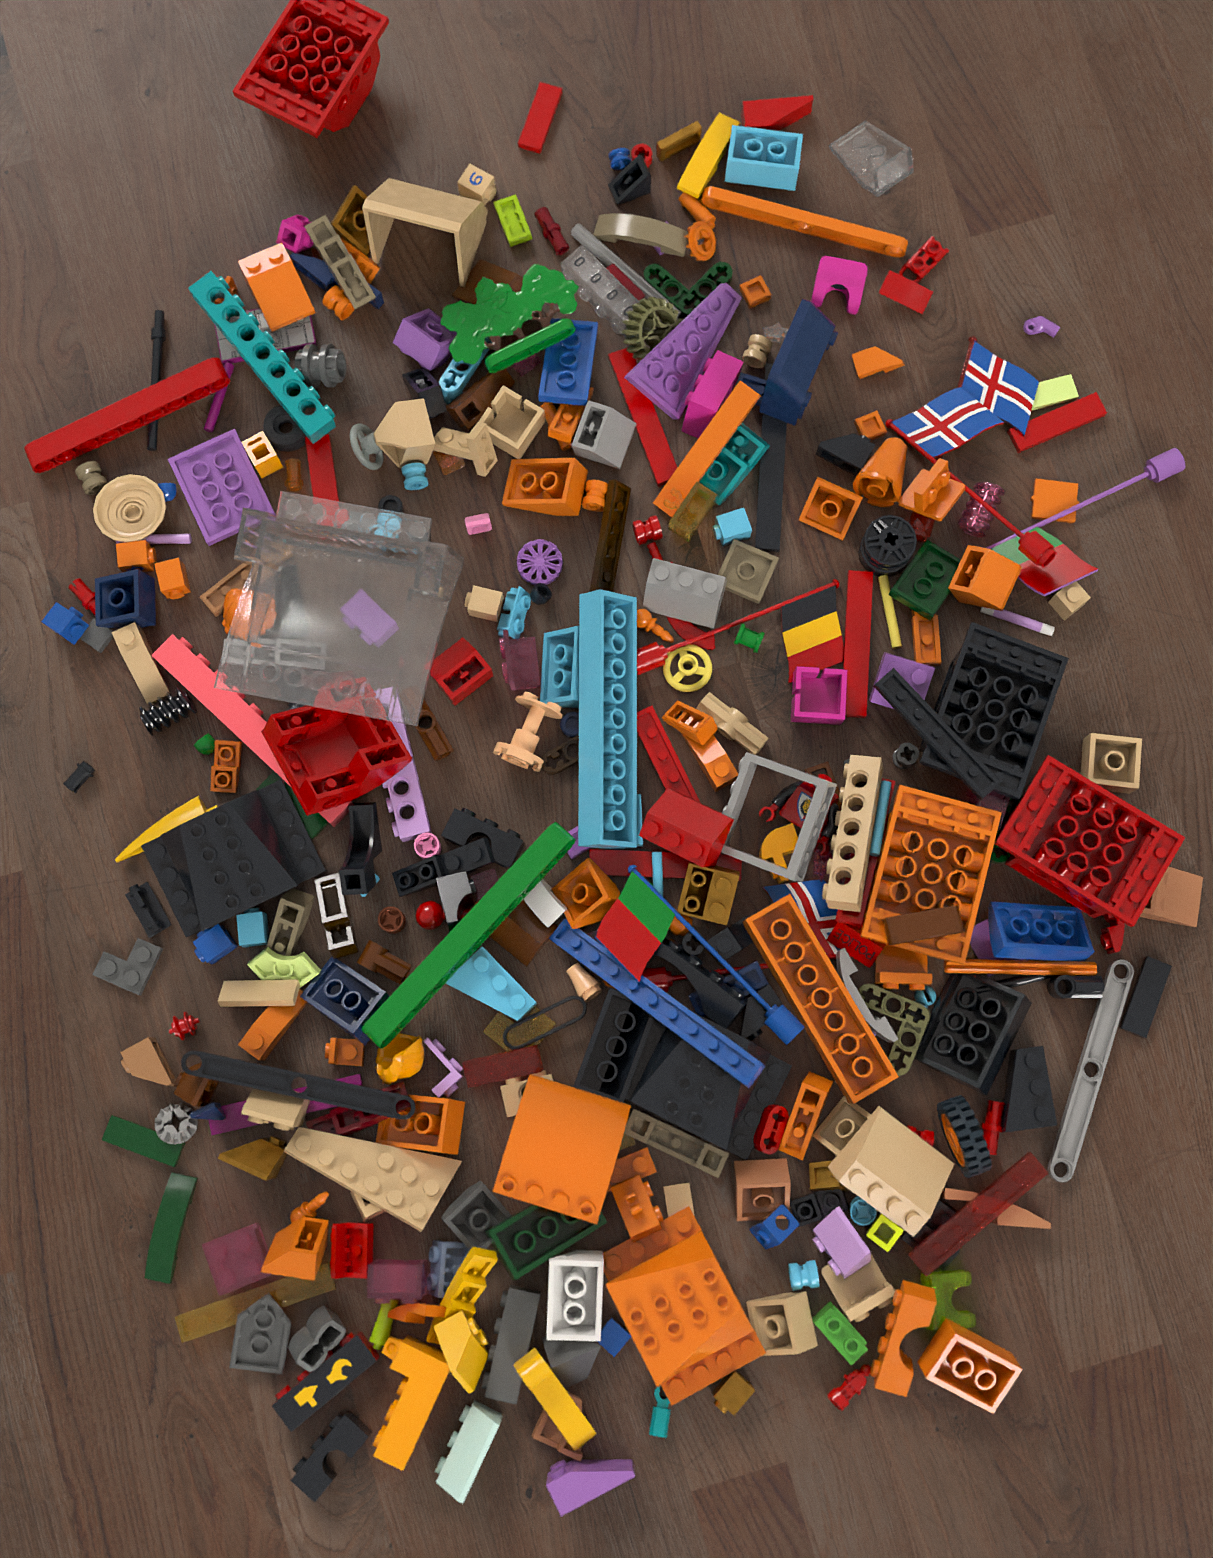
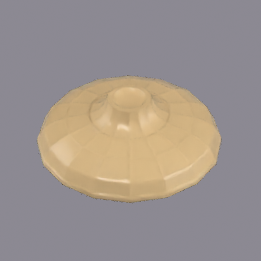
(129, 508)

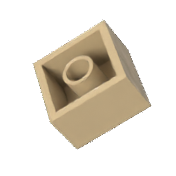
(1112, 761)

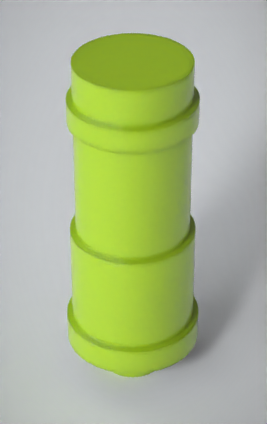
(383, 1325)

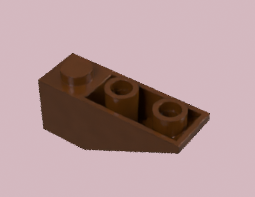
(474, 401)

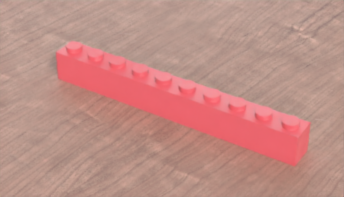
(226, 705)

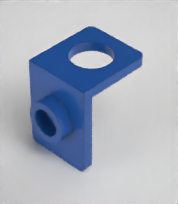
(768, 1233)

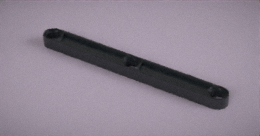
(280, 1081)

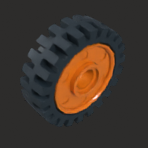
(964, 1136)

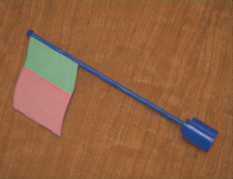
(639, 925)

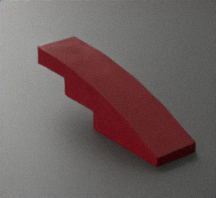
(348, 1121)

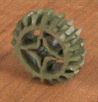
(642, 324)

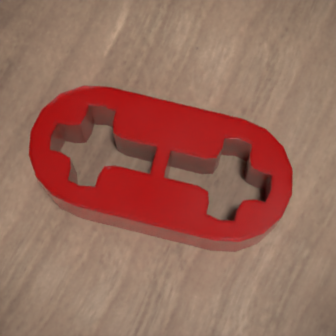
(771, 1129)

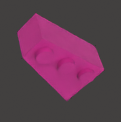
(710, 392)

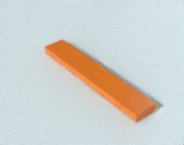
(709, 444)

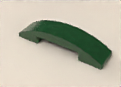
(168, 1227)

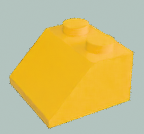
(463, 1348)

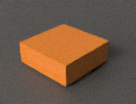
(755, 291)
(870, 425)

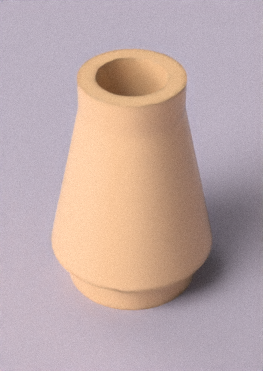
(584, 984)

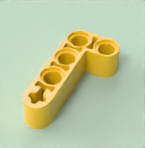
(554, 1399)

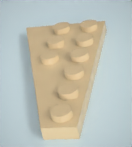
(388, 1176)

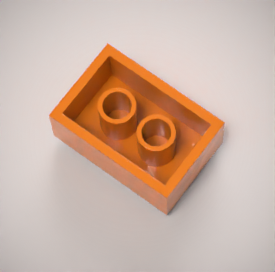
(969, 1365)

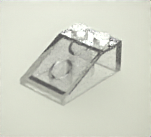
(873, 157)

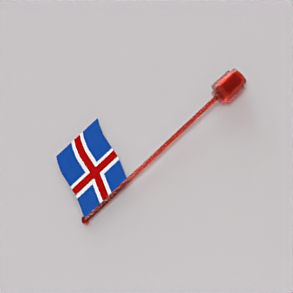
(1001, 389)

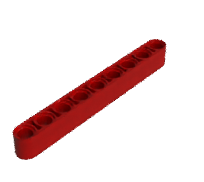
(127, 415)

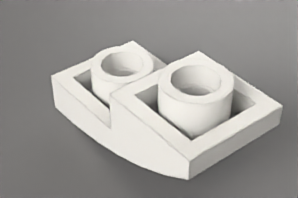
(545, 903)

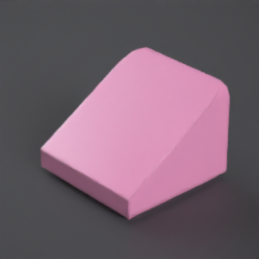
(478, 523)

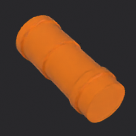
(696, 209)

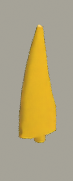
(177, 817)

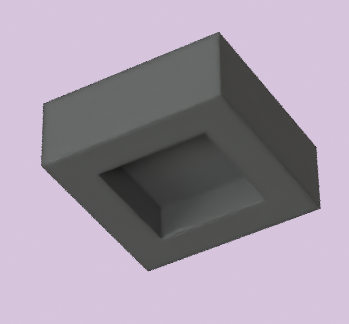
(97, 636)

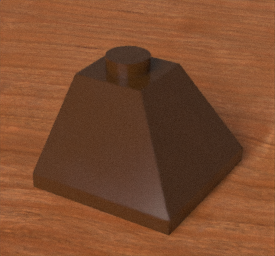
(195, 1089)

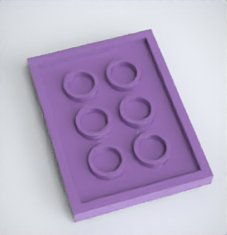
(219, 485)

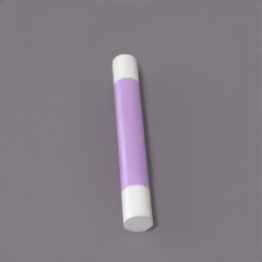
(1020, 620)

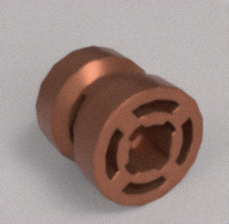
(388, 917)

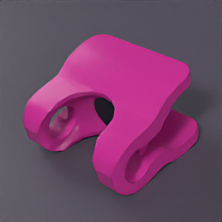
(842, 276)

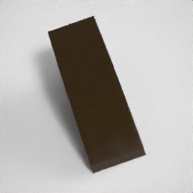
(336, 916)

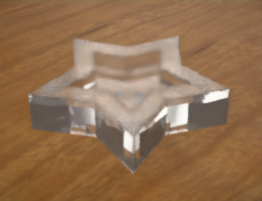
(775, 332)

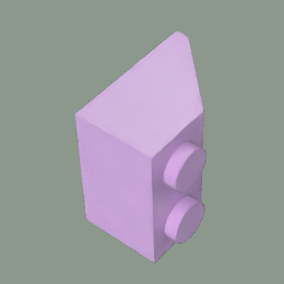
(841, 1243)

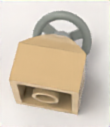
(402, 435)

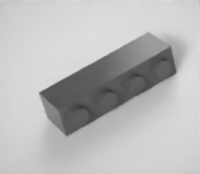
(512, 1344)

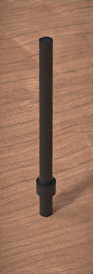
(158, 335)

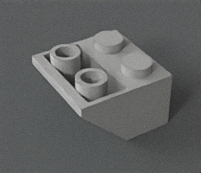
(603, 435)

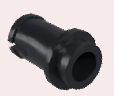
(79, 776)

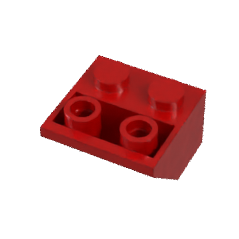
(460, 671)

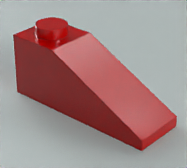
(775, 113)

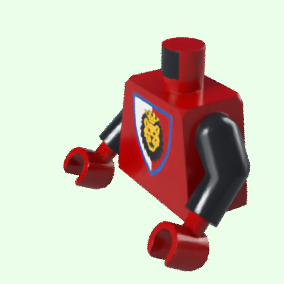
(794, 804)

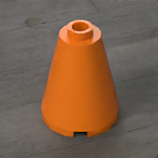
(883, 474)

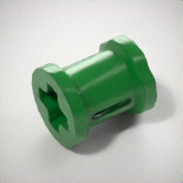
(749, 638)

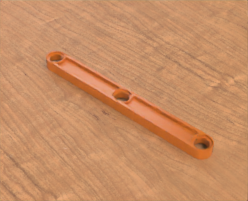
(804, 222)

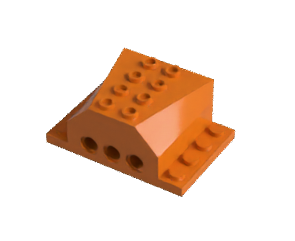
(931, 859)
(680, 1307)

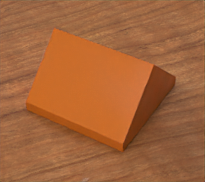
(830, 508)

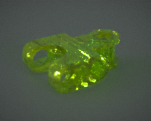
(945, 1284)

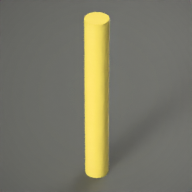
(889, 612)

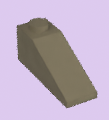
(290, 921)

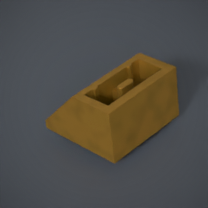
(708, 893)

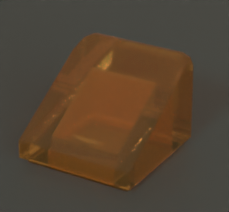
(448, 463)

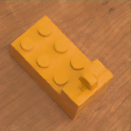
(424, 1377)

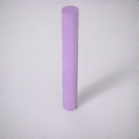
(167, 539)

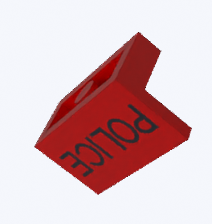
(858, 947)

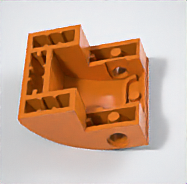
(562, 1149)

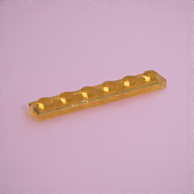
(225, 1312)

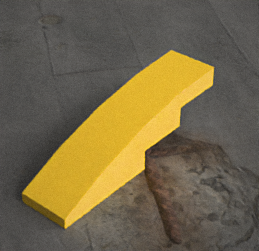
(707, 156)
(465, 1286)

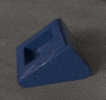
(211, 1111)

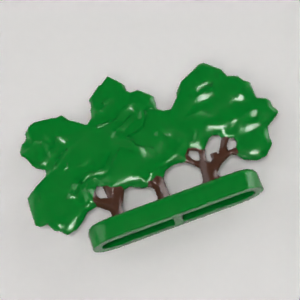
(503, 312)

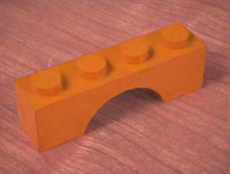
(912, 1310)

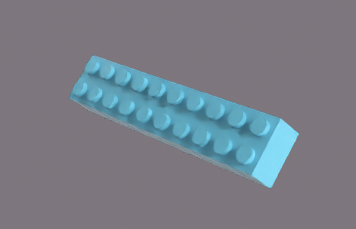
(607, 720)

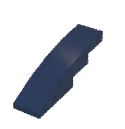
(318, 273)

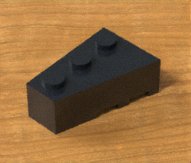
(1027, 1092)

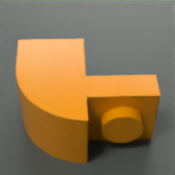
(262, 454)
(776, 845)

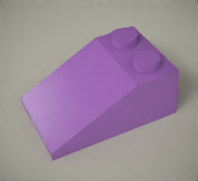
(579, 1482)

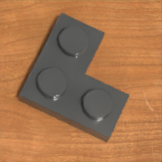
(134, 972)

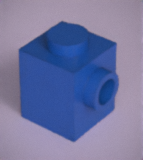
(66, 622)
(214, 944)

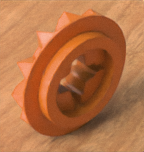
(706, 249)

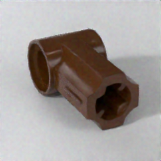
(379, 960)

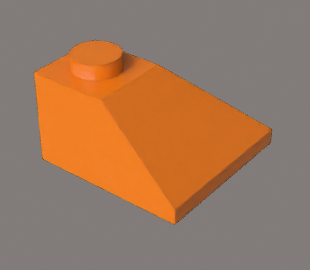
(586, 894)

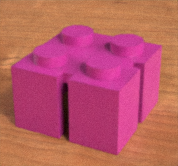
(821, 698)

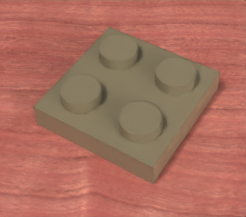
(747, 570)

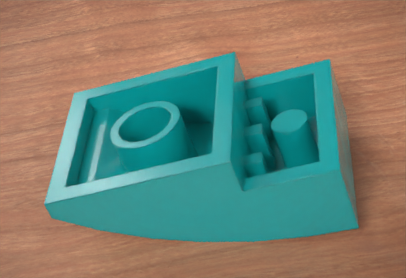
(734, 462)

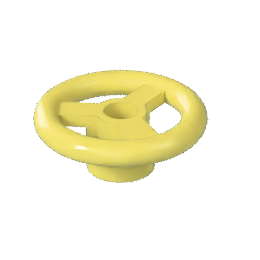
(688, 659)

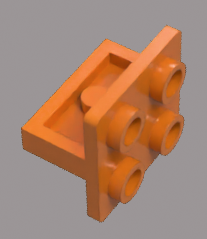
(932, 492)

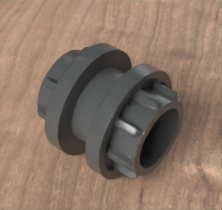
(323, 365)

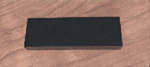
(1145, 997)

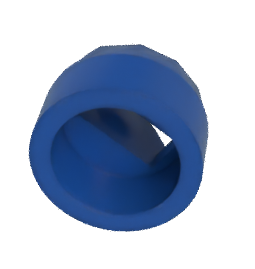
(168, 490)

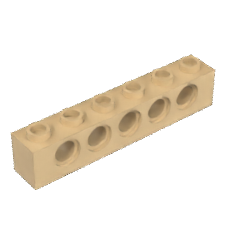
(850, 895)

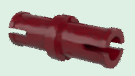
(551, 231)

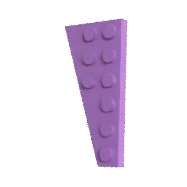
(676, 362)

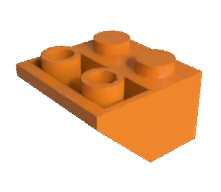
(984, 578)
(298, 1249)

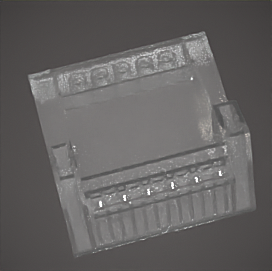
(338, 607)

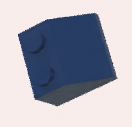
(125, 600)

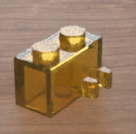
(690, 510)

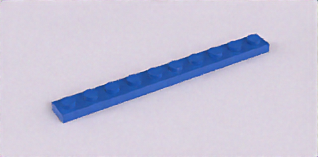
(659, 1005)

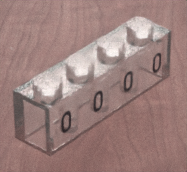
(599, 288)

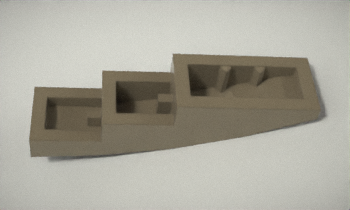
(340, 262)

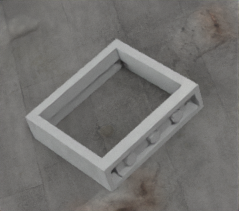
(811, 826)

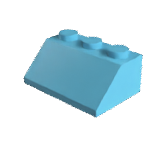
(763, 157)
(561, 668)

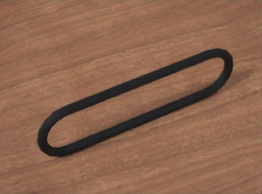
(539, 1013)

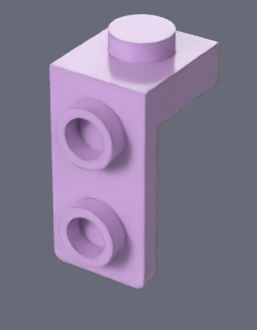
(448, 1084)

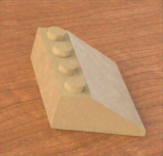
(893, 1170)

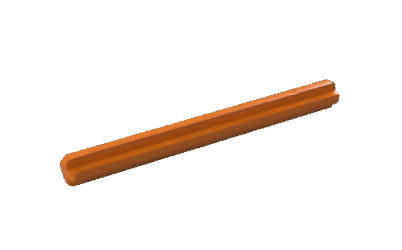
(1022, 967)

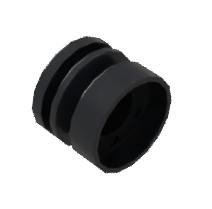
(882, 557)

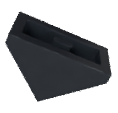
(631, 182)

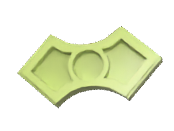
(272, 966)

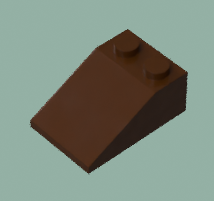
(488, 270)

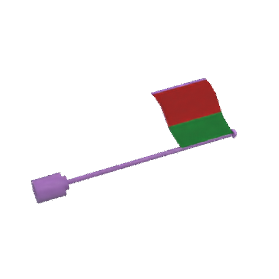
(1066, 565)

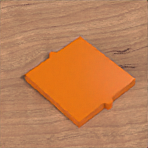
(1052, 498)

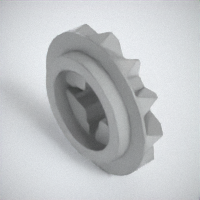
(169, 1133)

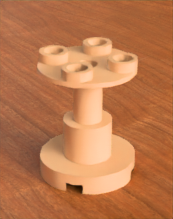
(524, 742)

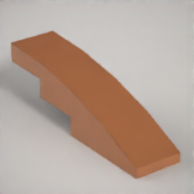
(1010, 1217)

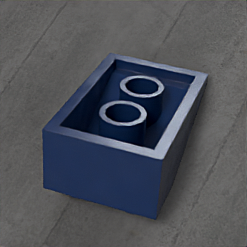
(344, 997)

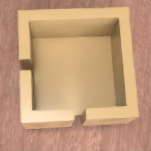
(512, 428)

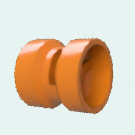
(338, 302)
(595, 495)

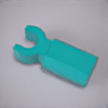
(660, 1416)

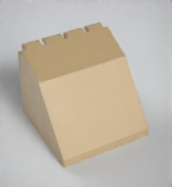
(427, 208)

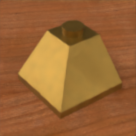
(258, 1157)

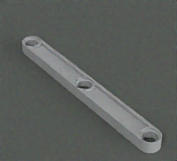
(1085, 1088)

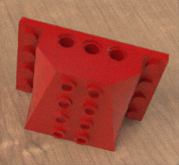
(316, 64)
(1087, 844)

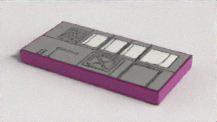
(287, 338)

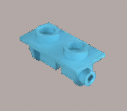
(518, 603)

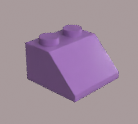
(425, 339)

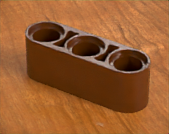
(923, 925)

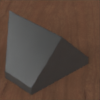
(570, 1359)

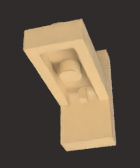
(473, 446)

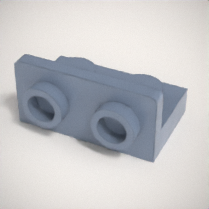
(445, 1261)

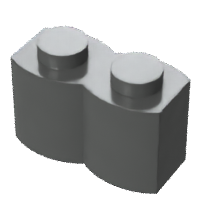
(319, 1336)

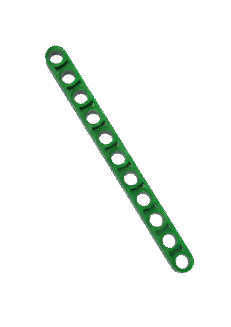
(468, 935)

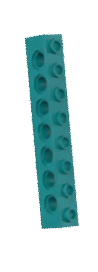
(205, 293)

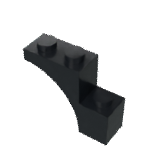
(364, 845)

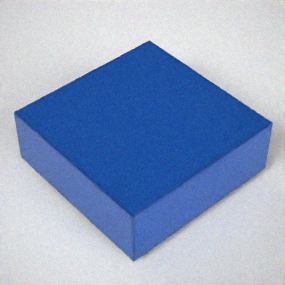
(613, 1336)

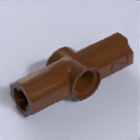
(433, 736)

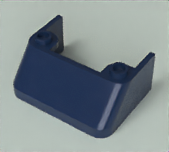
(797, 362)

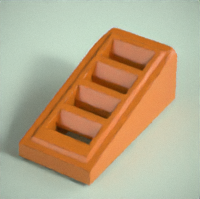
(703, 723)

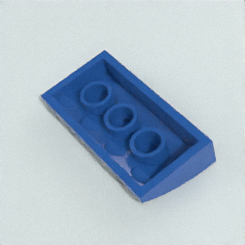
(1038, 932)

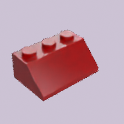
(687, 828)

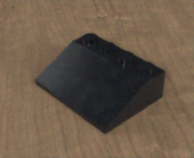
(972, 1030)

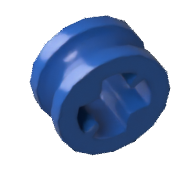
(619, 158)

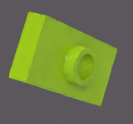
(512, 220)

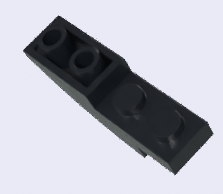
(424, 873)

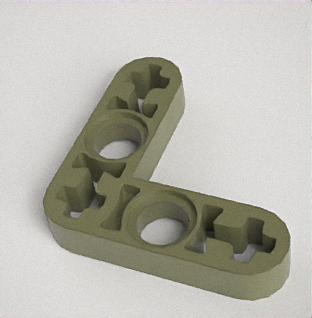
(908, 1023)

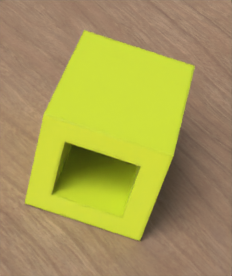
(884, 1232)

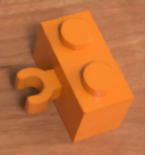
(636, 1208)

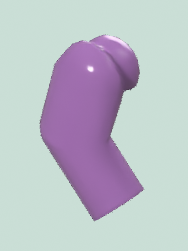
(1039, 325)

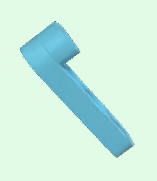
(452, 387)

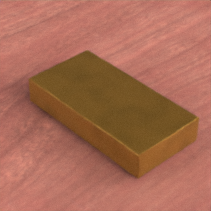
(679, 141)

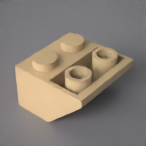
(274, 1107)

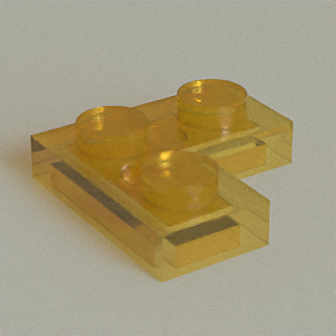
(518, 1035)

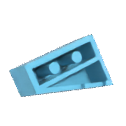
(492, 985)

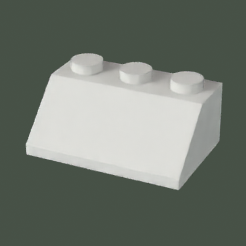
(575, 1296)

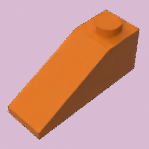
(713, 762)
(270, 1028)
(805, 1115)

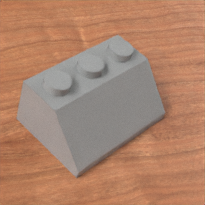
(684, 593)

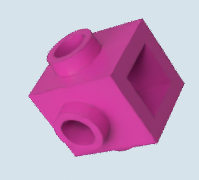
(293, 234)

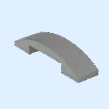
(879, 1027)

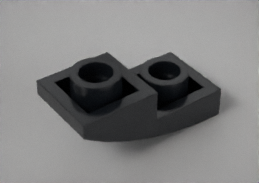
(817, 1205)

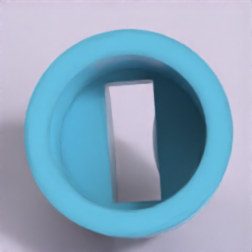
(920, 997)

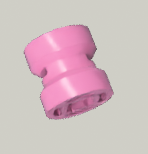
(427, 842)

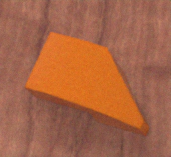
(875, 360)

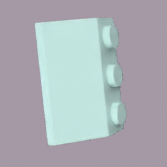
(467, 1449)

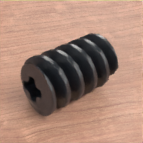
(167, 710)

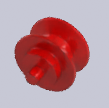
(184, 1026)

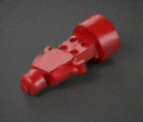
(853, 1384)

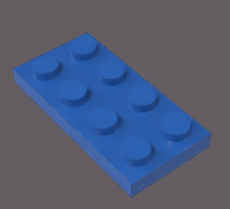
(569, 366)

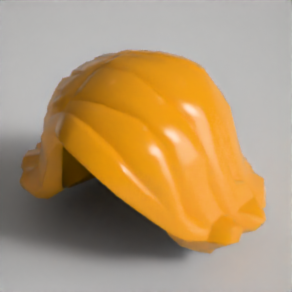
(400, 1058)

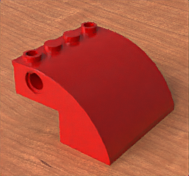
(333, 754)

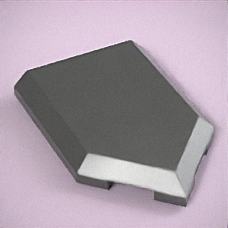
(261, 1337)

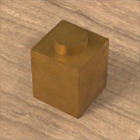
(732, 1393)

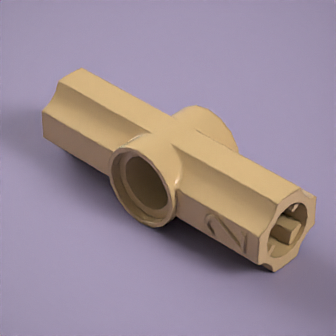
(733, 724)

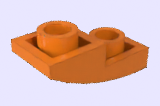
(226, 766)

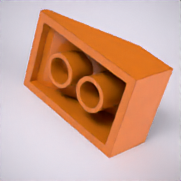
(276, 287)
(546, 485)
(431, 1128)

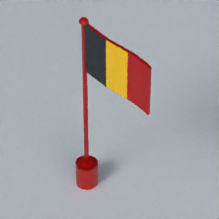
(808, 632)

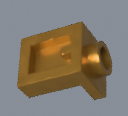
(822, 1178)

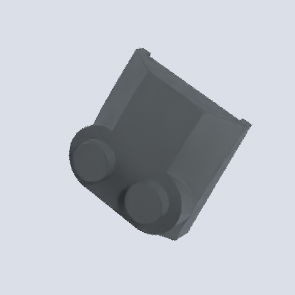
(474, 1214)

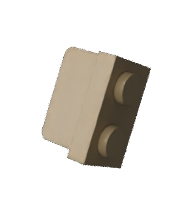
(859, 1291)

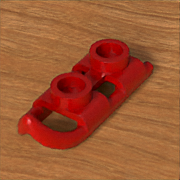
(918, 264)

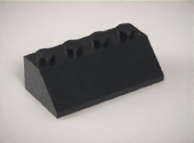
(614, 1048)

